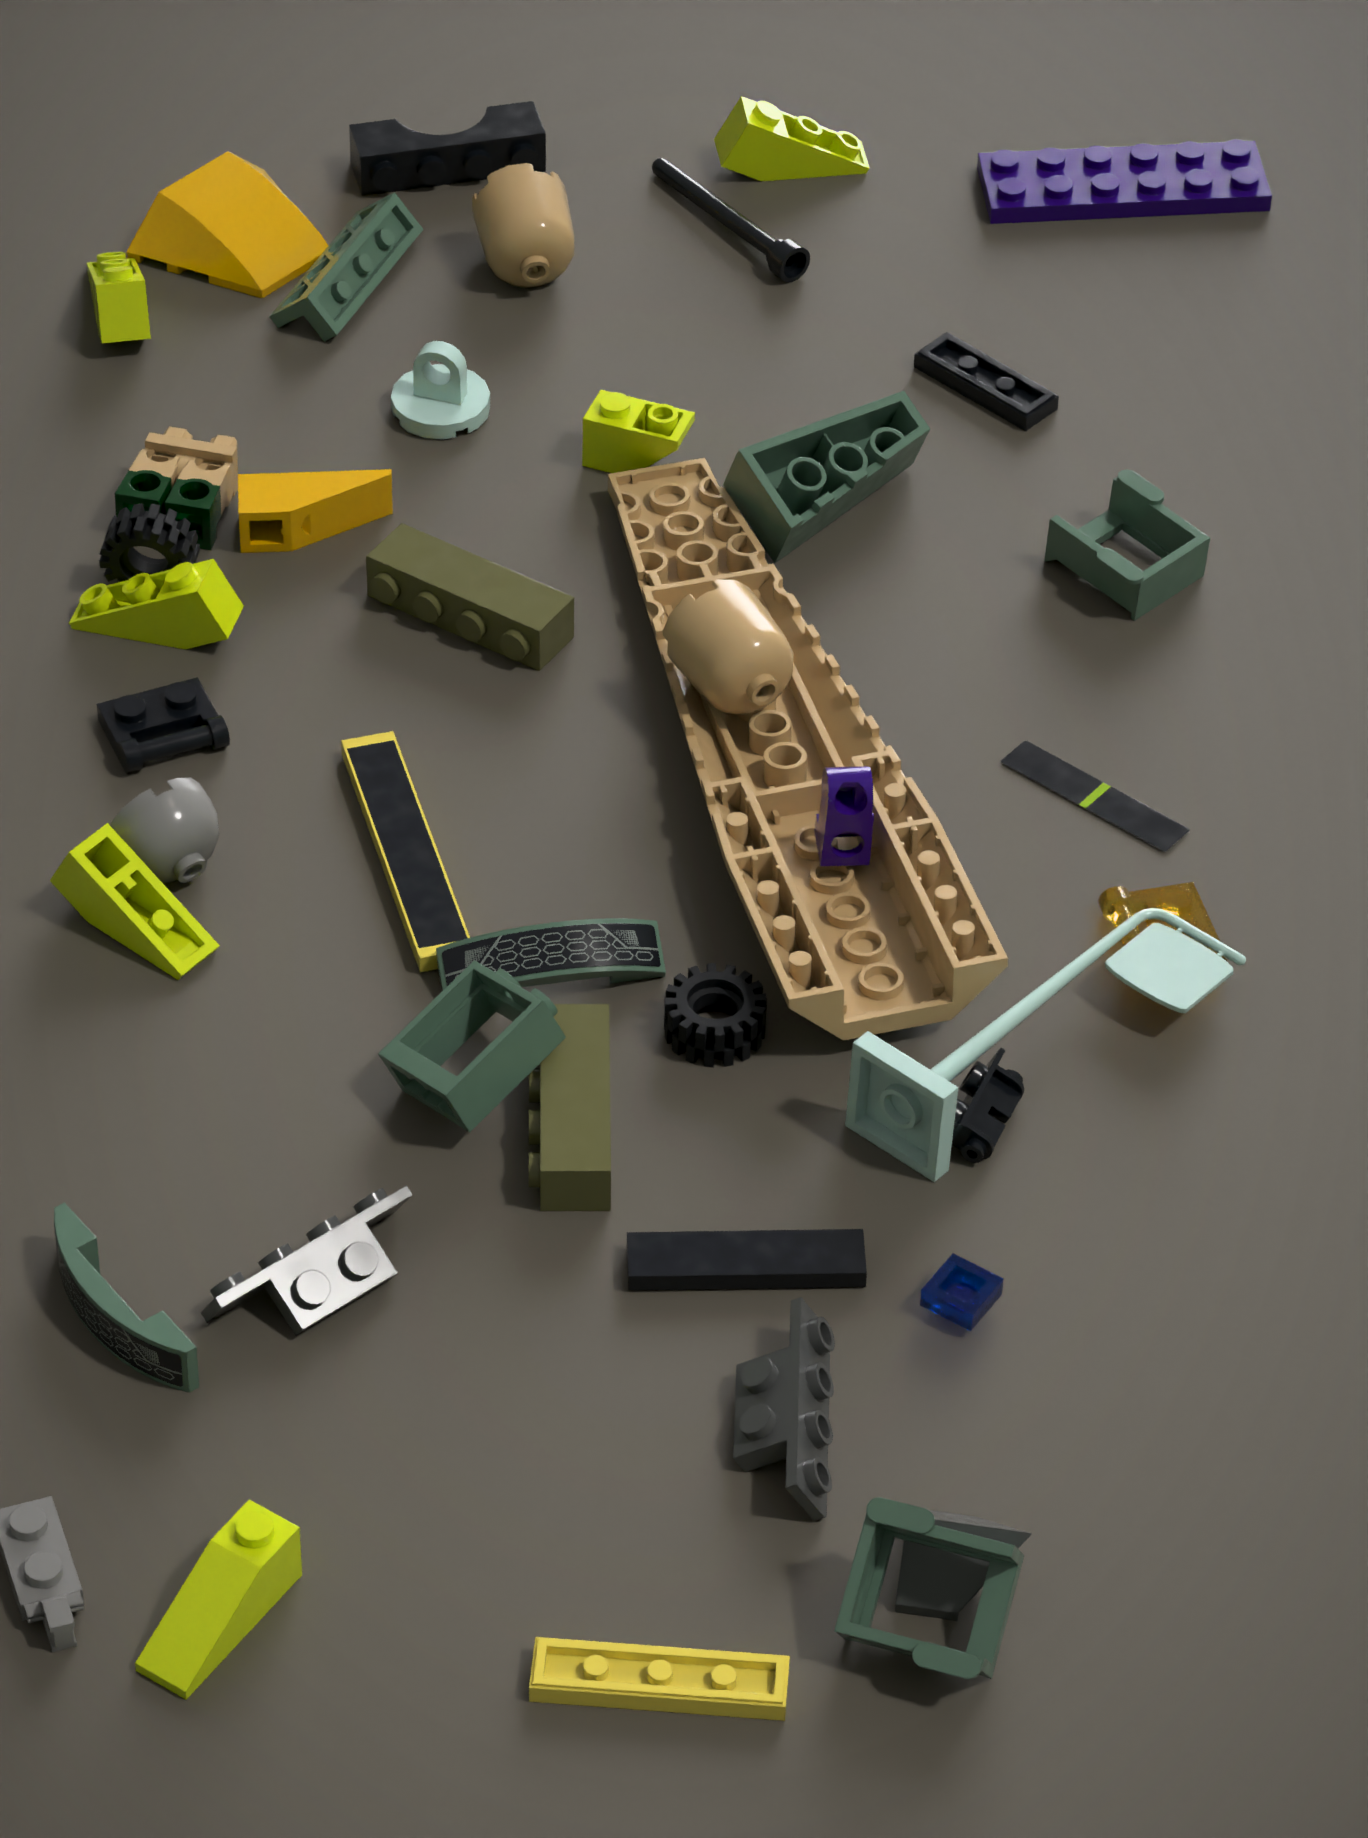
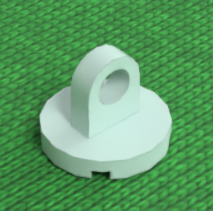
(440, 397)

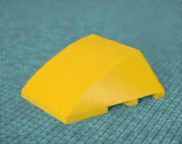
(229, 226)

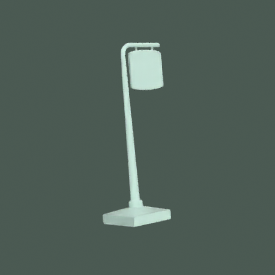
(914, 1107)

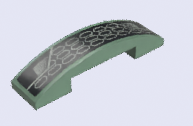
(561, 952)
(148, 1346)

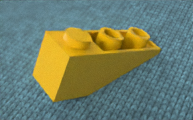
(305, 507)

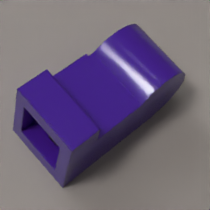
(845, 812)

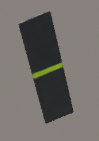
(1095, 796)

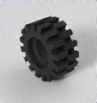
(146, 530)
(715, 1037)

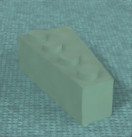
(822, 470)

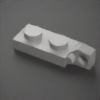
(41, 1569)

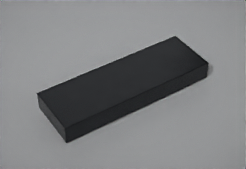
(986, 381)

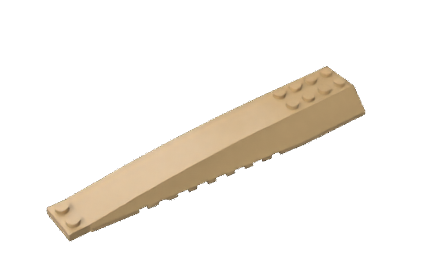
(846, 943)

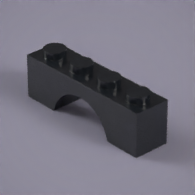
(398, 159)

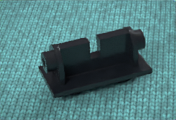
(988, 1091)

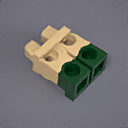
(183, 476)

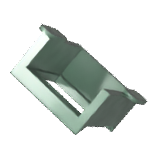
(1138, 512)
(893, 1519)

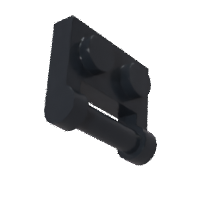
(161, 723)

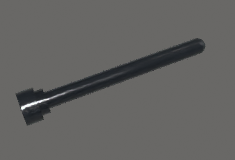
(784, 257)

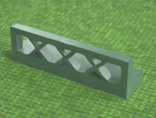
(350, 267)

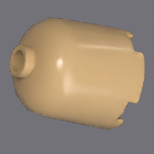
(524, 225)
(729, 648)

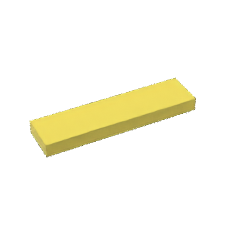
(659, 1678)

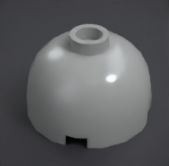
(171, 830)

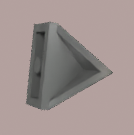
(943, 1582)

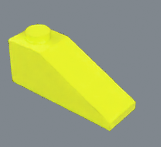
(131, 903)
(223, 1598)

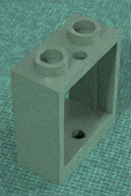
(450, 1021)

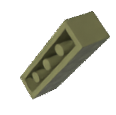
(470, 596)
(573, 1114)

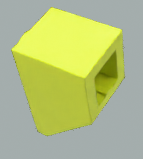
(630, 432)

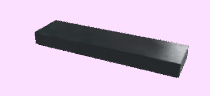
(746, 1259)

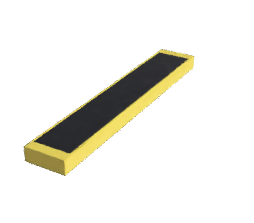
(404, 845)

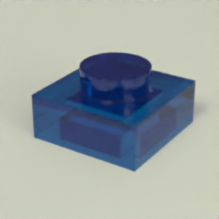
(961, 1292)

